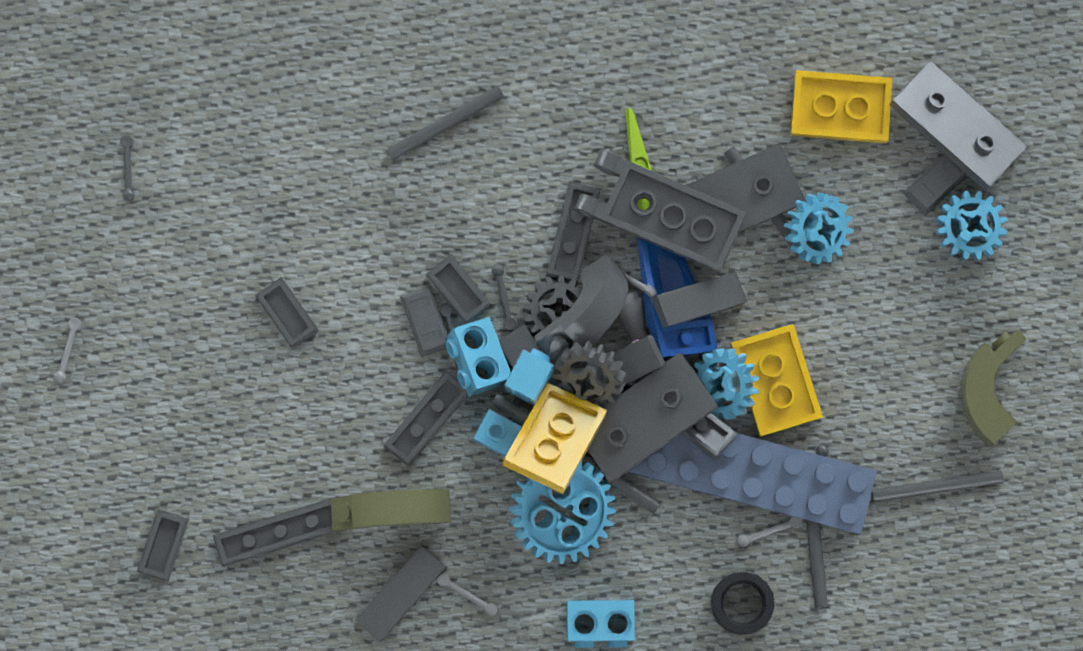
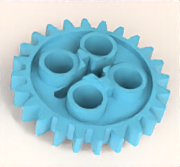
(546, 535)

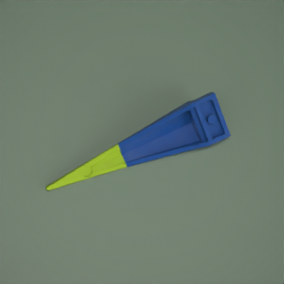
(666, 273)

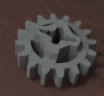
(546, 309)
(605, 379)

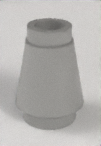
(633, 316)

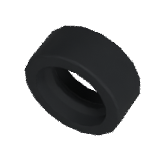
(766, 596)

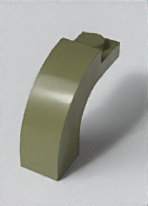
(977, 390)
(390, 509)

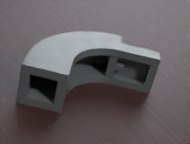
(593, 312)

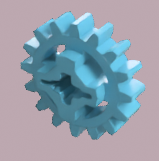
(814, 225)
(982, 231)
(728, 382)

